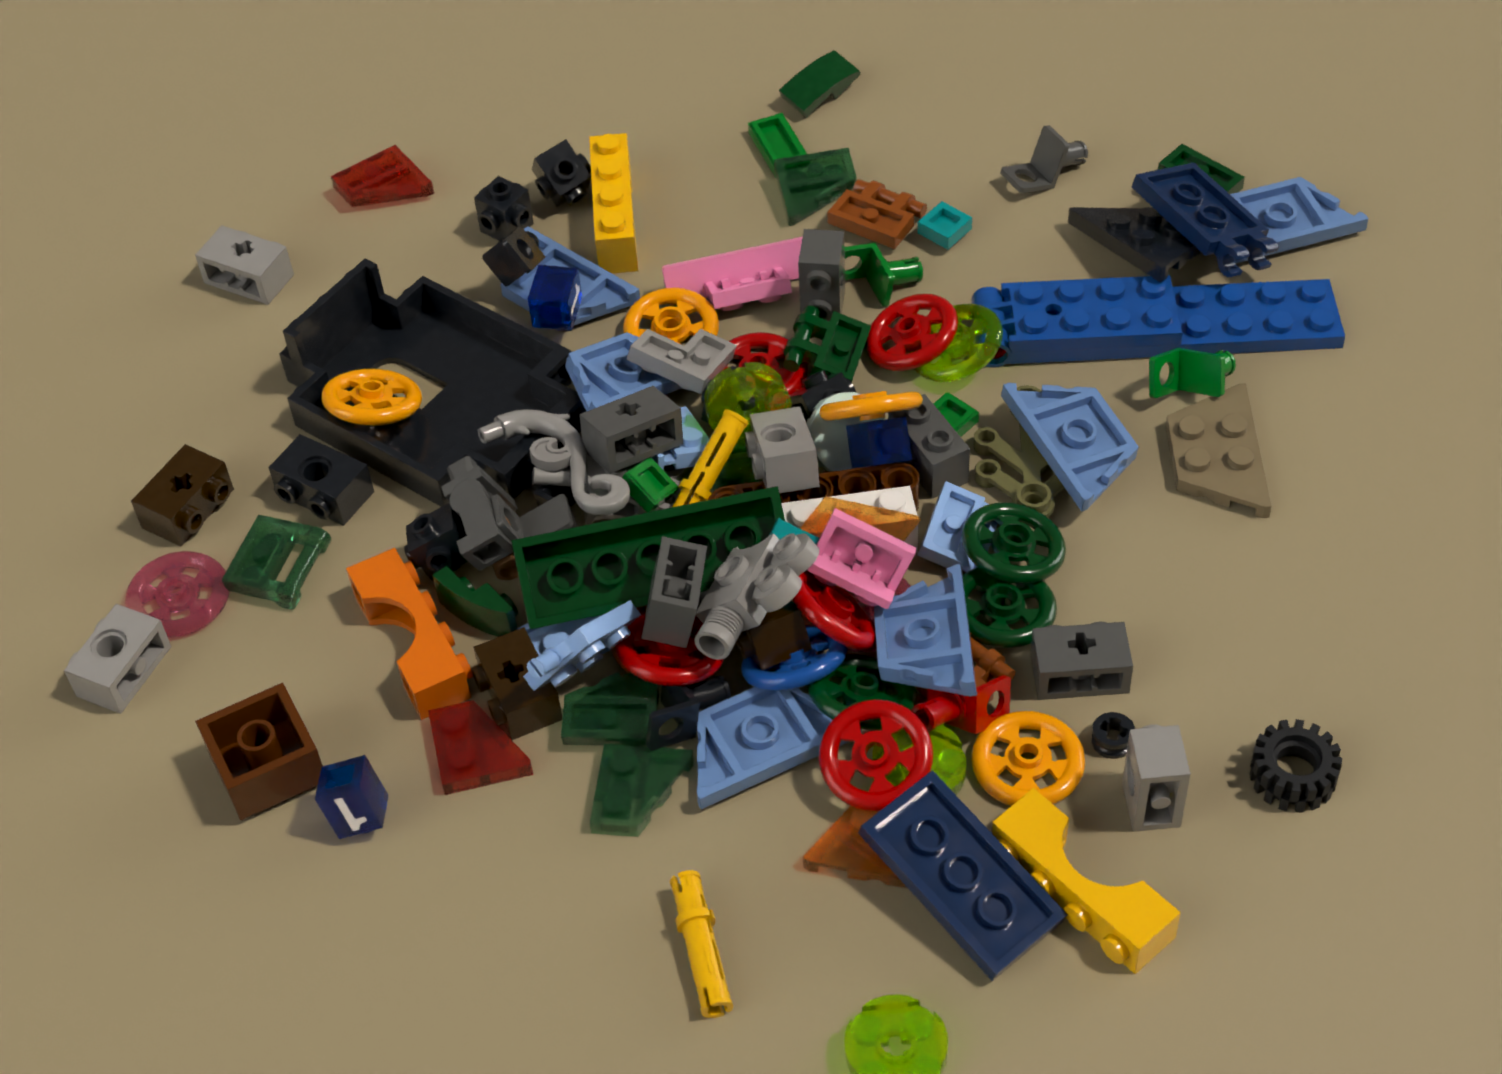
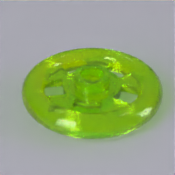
(965, 344)

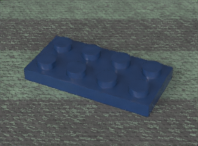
(962, 875)

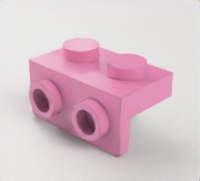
(861, 559)

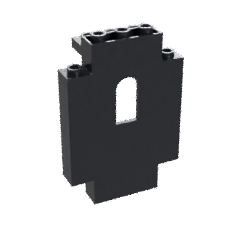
(467, 348)

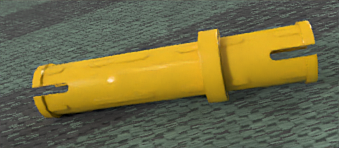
(728, 429)
(697, 928)

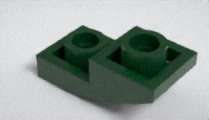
(817, 81)
(479, 607)

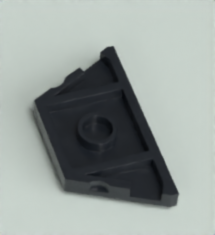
(1136, 236)

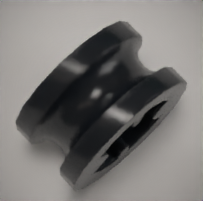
(1111, 721)

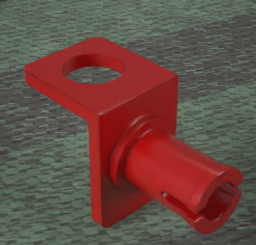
(965, 711)

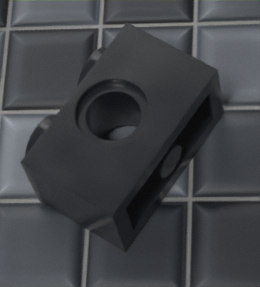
(321, 480)

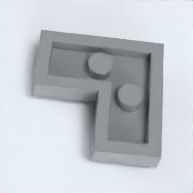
(686, 364)

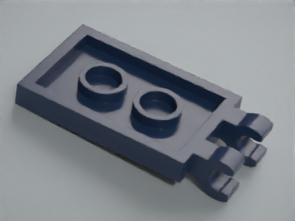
(1207, 216)

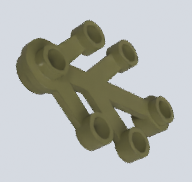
(1027, 462)

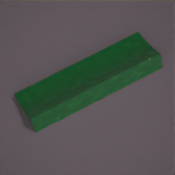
(612, 561)

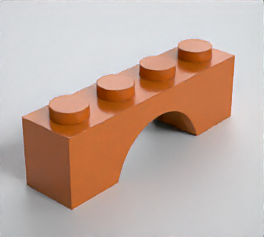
(429, 668)

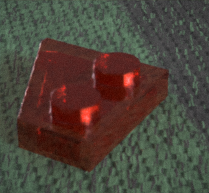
(382, 179)
(474, 749)

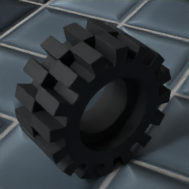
(1297, 743)

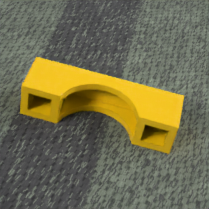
(613, 203)
(1126, 920)

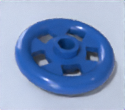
(801, 668)

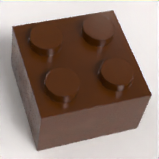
(261, 750)

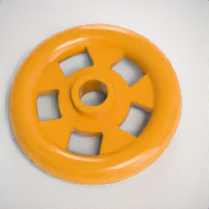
(672, 321)
(371, 396)
(870, 405)
(1053, 733)

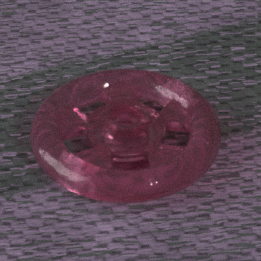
(172, 565)

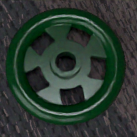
(1013, 542)
(1005, 605)
(858, 687)

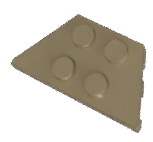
(1218, 451)

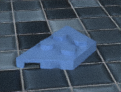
(1299, 214)
(600, 289)
(605, 375)
(1075, 436)
(927, 637)
(754, 740)

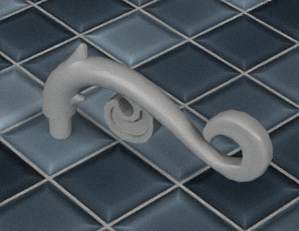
(547, 456)

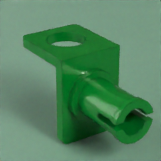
(880, 272)
(1191, 372)

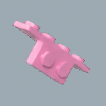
(739, 275)

